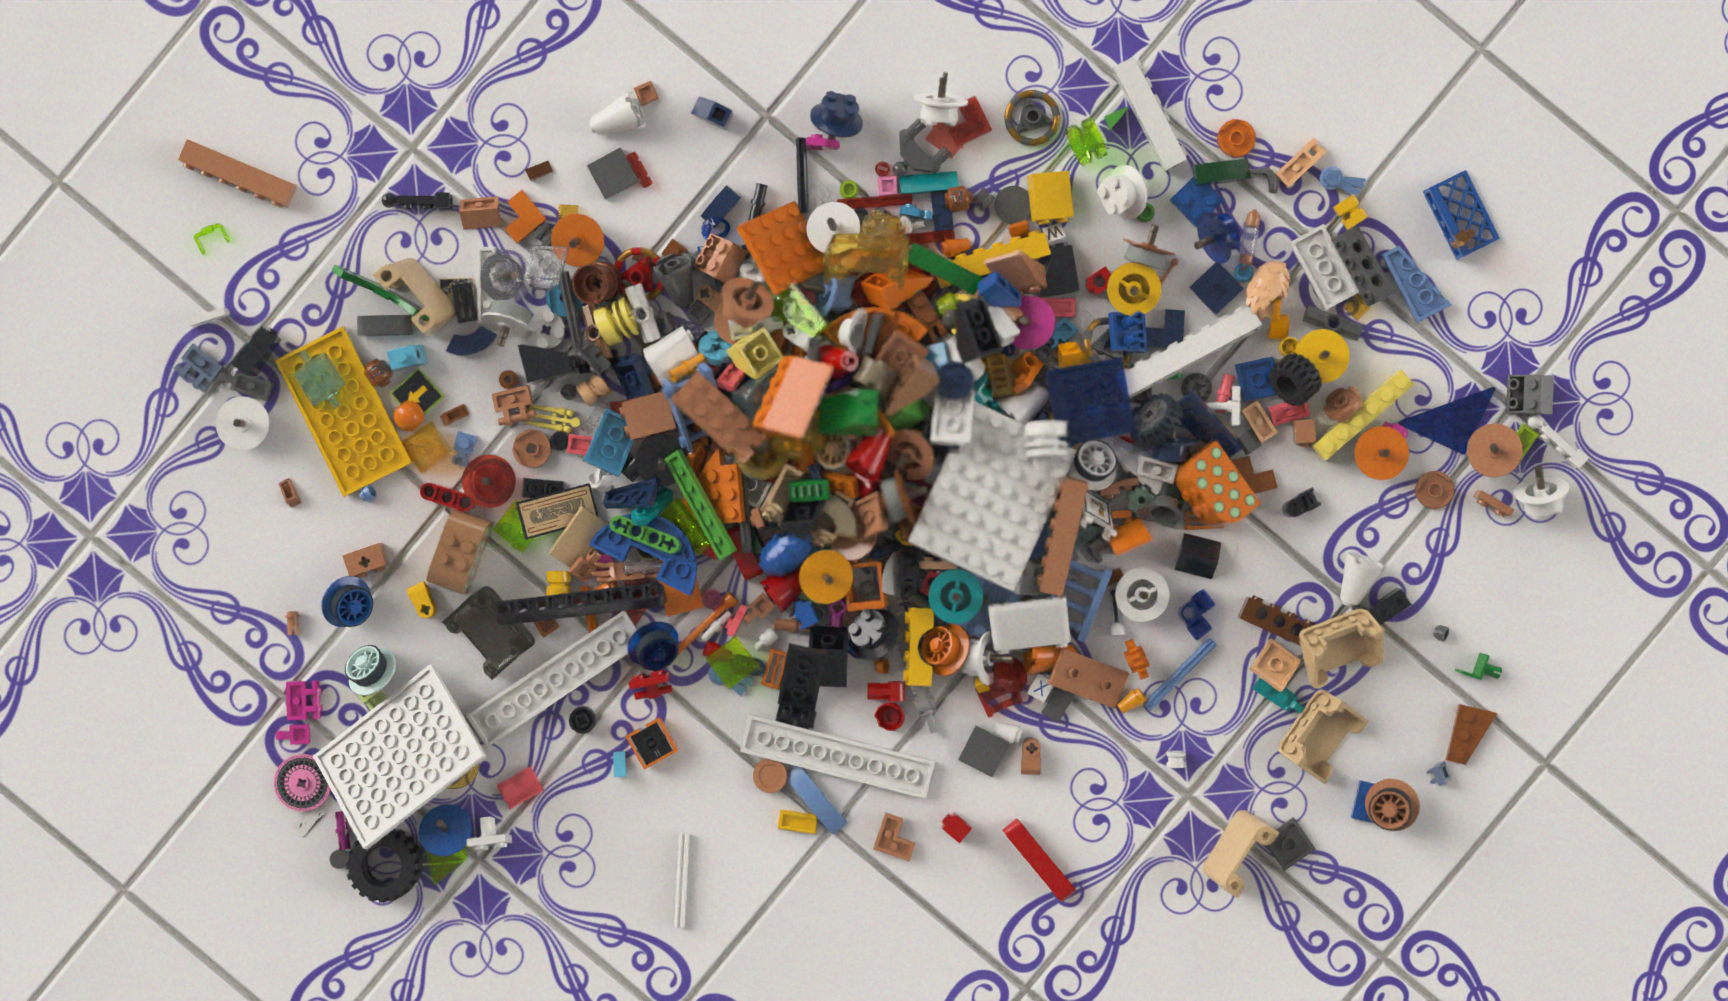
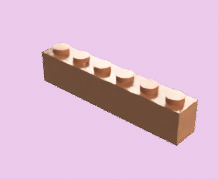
(236, 172)
(1063, 535)

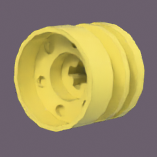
(616, 322)

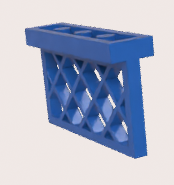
(1445, 217)

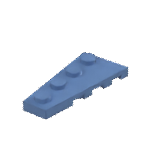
(1417, 291)

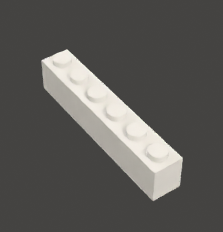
(1149, 114)

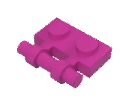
(297, 700)

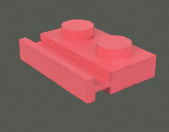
(520, 787)

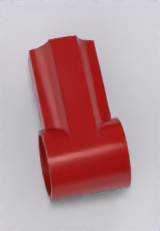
(889, 691)

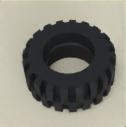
(371, 886)

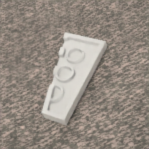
(1128, 456)

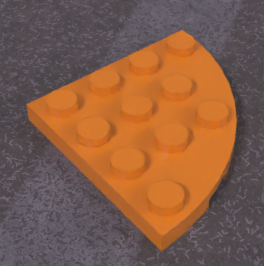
(893, 320)

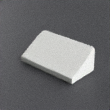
(1156, 469)

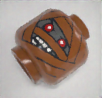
(958, 199)
(378, 373)

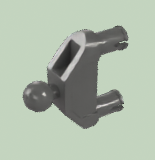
(914, 155)

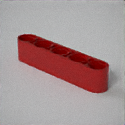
(1039, 860)

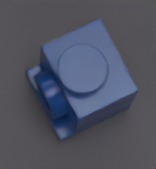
(805, 614)

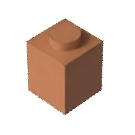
(1304, 432)

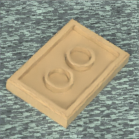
(577, 537)

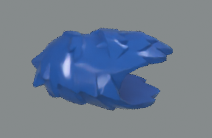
(784, 554)

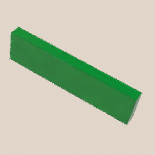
(943, 268)

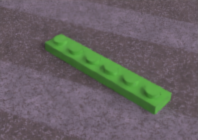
(700, 504)

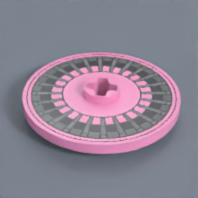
(300, 797)

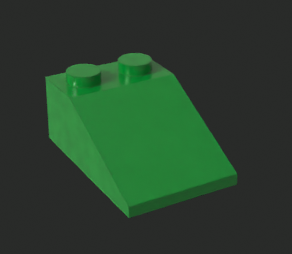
(850, 413)

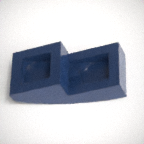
(722, 204)

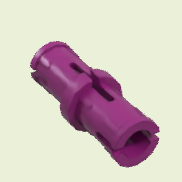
(342, 831)

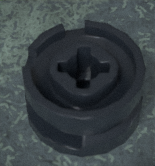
(582, 719)

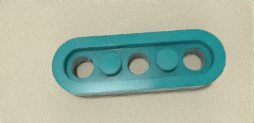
(643, 516)

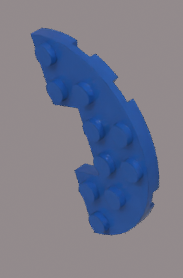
(677, 570)

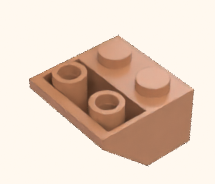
(720, 258)

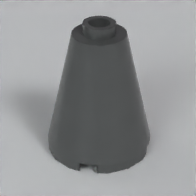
(678, 280)

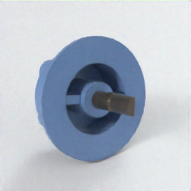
(832, 297)

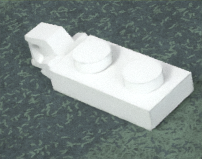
(770, 324)

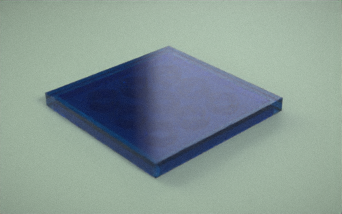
(1091, 400)

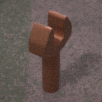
(713, 446)

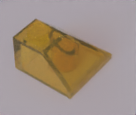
(427, 447)

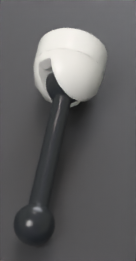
(1116, 628)

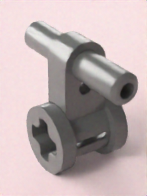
(1095, 545)

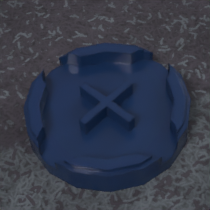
(954, 380)

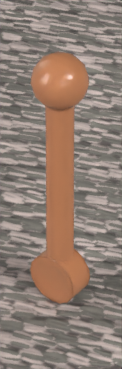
(1174, 262)

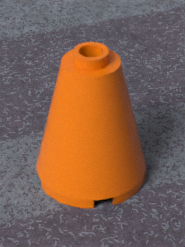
(1042, 658)

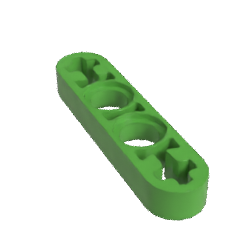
(645, 534)

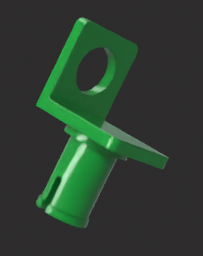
(1482, 667)

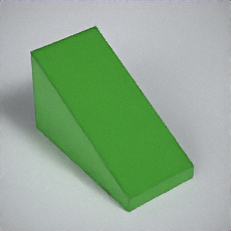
(1114, 117)

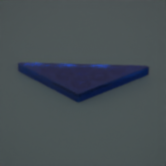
(1452, 422)

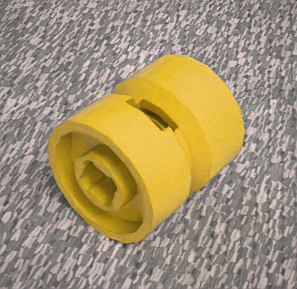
(1350, 212)
(558, 582)

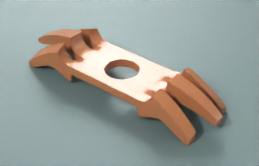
(617, 574)

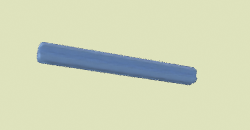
(1180, 673)

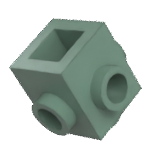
(1134, 495)

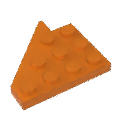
(724, 489)

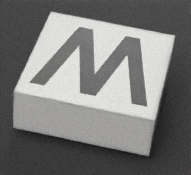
(1054, 234)

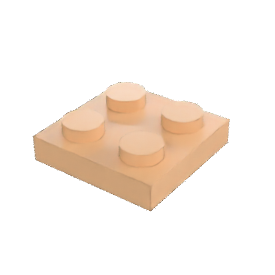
(1275, 665)

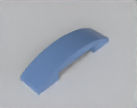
(815, 799)

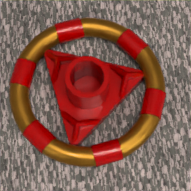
(640, 272)

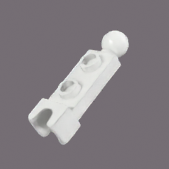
(1574, 457)

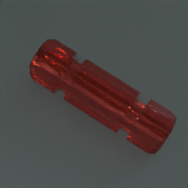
(639, 170)

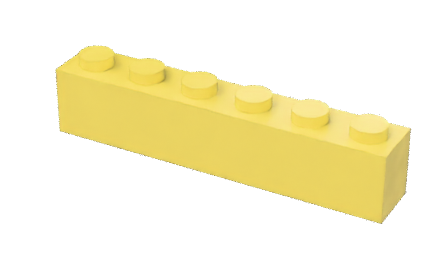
(1372, 406)

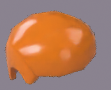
(408, 416)

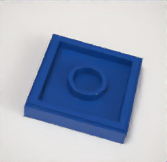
(1254, 379)

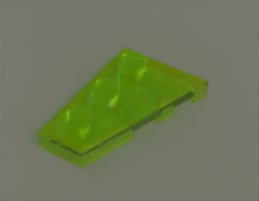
(797, 310)
(681, 517)

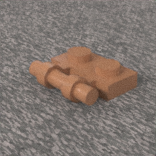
(512, 399)

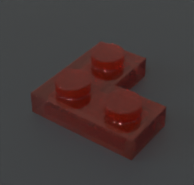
(974, 125)

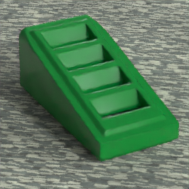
(797, 493)

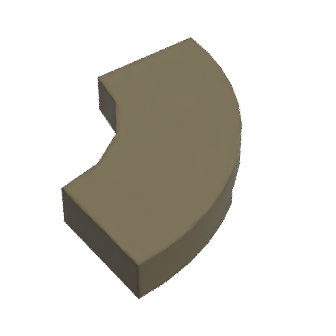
(842, 516)

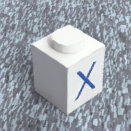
(1039, 686)

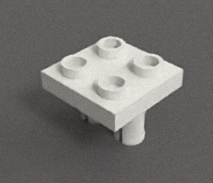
(489, 836)

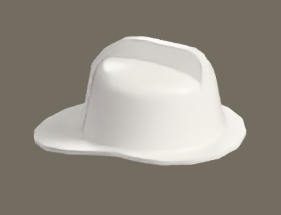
(853, 330)

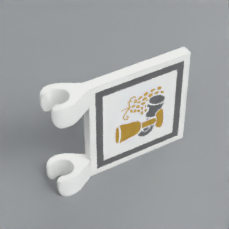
(1099, 511)

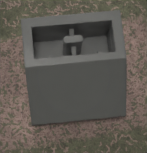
(1530, 394)

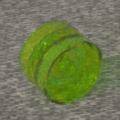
(1086, 141)

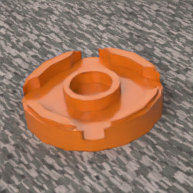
(1236, 138)

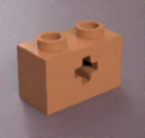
(354, 560)

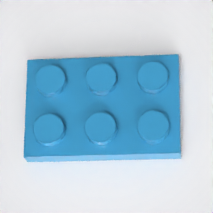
(609, 444)

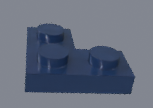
(941, 215)

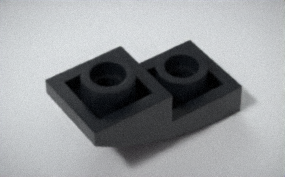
(538, 487)

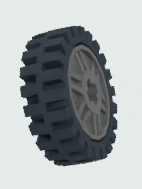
(1156, 420)

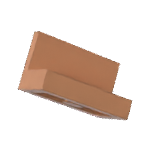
(480, 212)

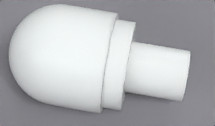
(766, 639)

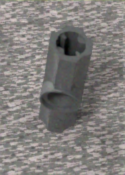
(1344, 326)

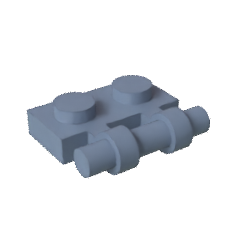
(202, 363)

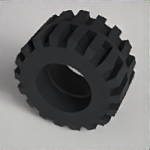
(1295, 379)

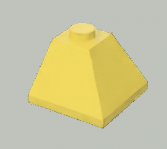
(755, 353)

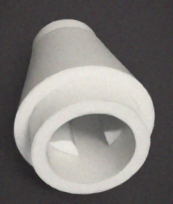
(1009, 732)

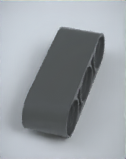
(384, 325)

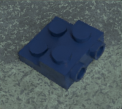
(632, 375)

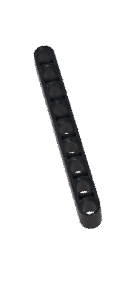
(571, 600)

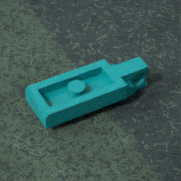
(1283, 699)

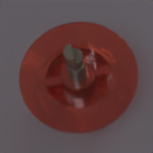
(489, 481)

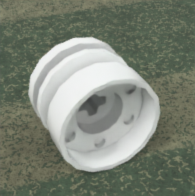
(1046, 440)

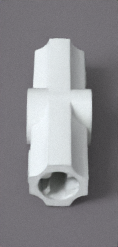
(639, 301)

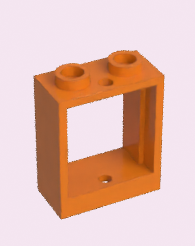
(853, 605)

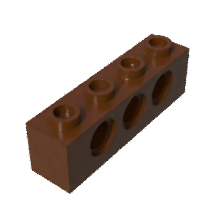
(1249, 614)

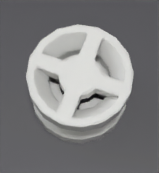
(1176, 759)

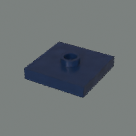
(1216, 288)

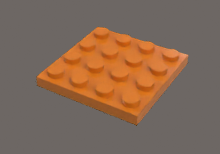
(782, 247)

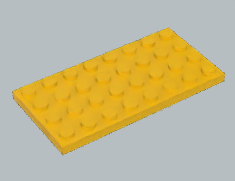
(358, 434)

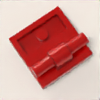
(651, 683)

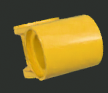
(420, 597)

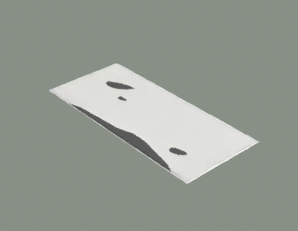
(308, 820)

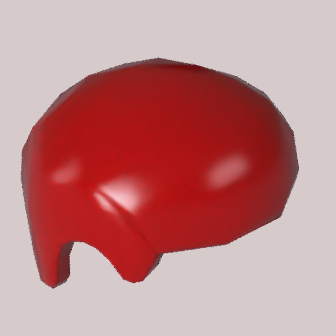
(890, 716)

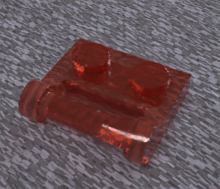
(994, 693)

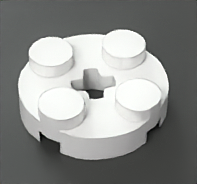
(556, 334)

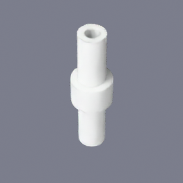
(716, 626)

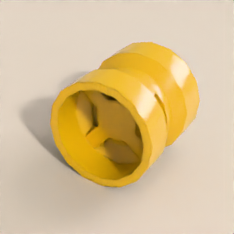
(1287, 346)

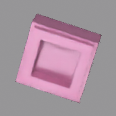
(887, 185)

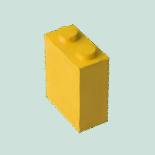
(1050, 197)

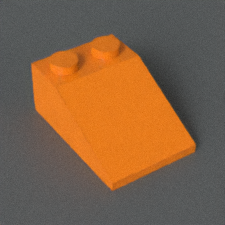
(1129, 536)

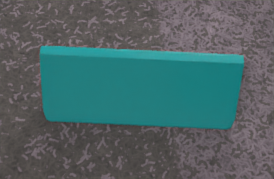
(928, 182)

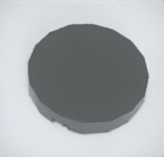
(1012, 204)

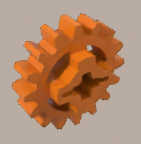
(1136, 659)

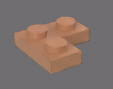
(888, 840)

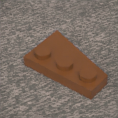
(1467, 732)

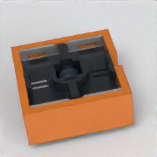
(652, 743)

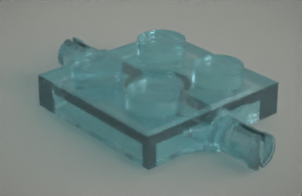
(319, 379)

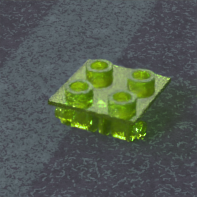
(511, 530)

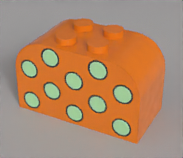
(1214, 487)

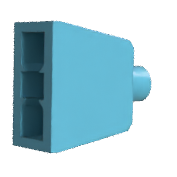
(406, 357)

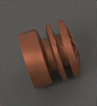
(587, 282)

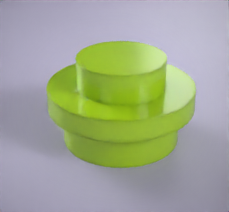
(849, 189)

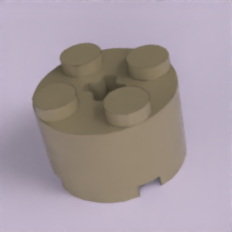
(874, 377)

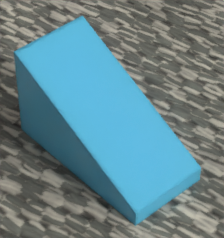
(620, 764)

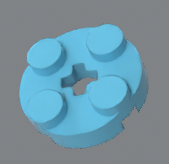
(707, 345)

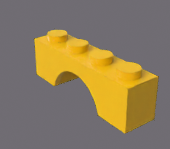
(917, 671)

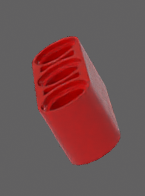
(438, 496)
(746, 561)

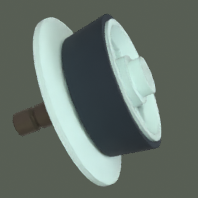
(369, 669)

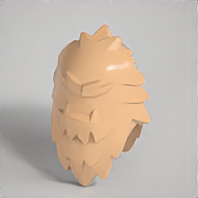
(1267, 285)

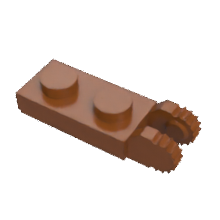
(923, 311)

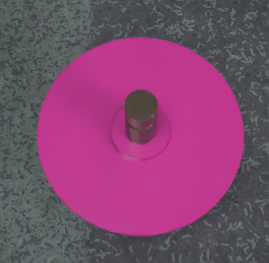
(1037, 324)

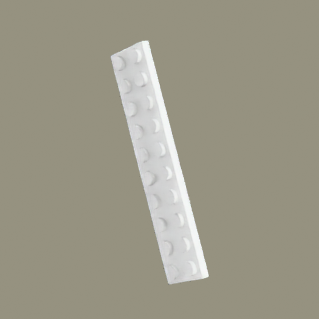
(553, 679)
(837, 756)

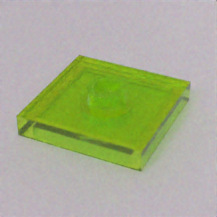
(732, 662)

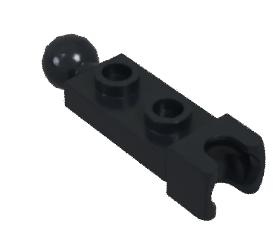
(442, 200)

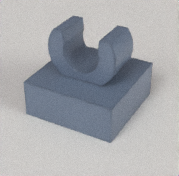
(1441, 773)

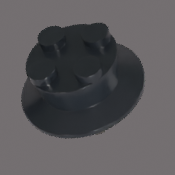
(874, 633)

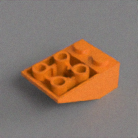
(885, 292)

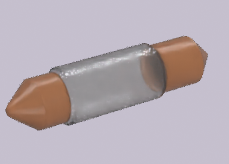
(1249, 238)

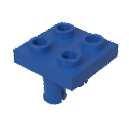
(1127, 332)

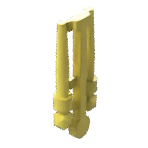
(575, 422)

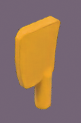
(1279, 323)

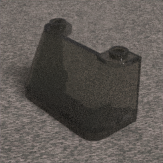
(496, 642)

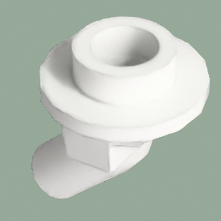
(907, 225)

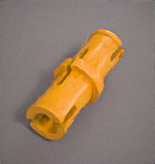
(687, 367)

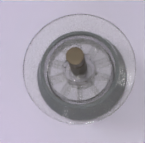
(504, 276)

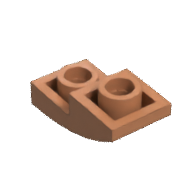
(1127, 484)

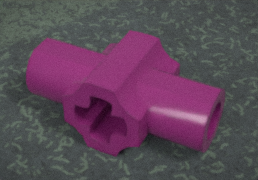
(836, 618)

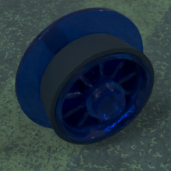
(654, 646)

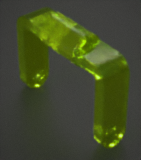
(207, 230)

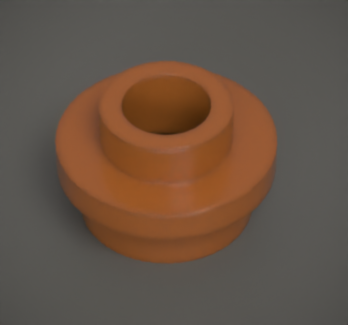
(514, 381)

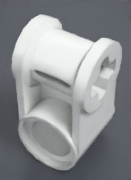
(799, 339)

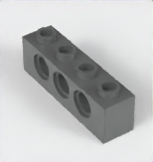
(1362, 266)

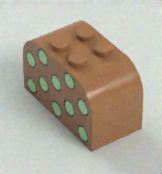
(459, 551)

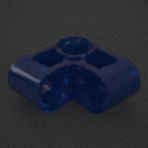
(1199, 604)

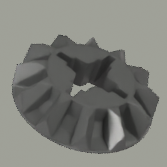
(1201, 379)

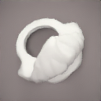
(603, 484)

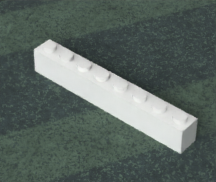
(1191, 350)

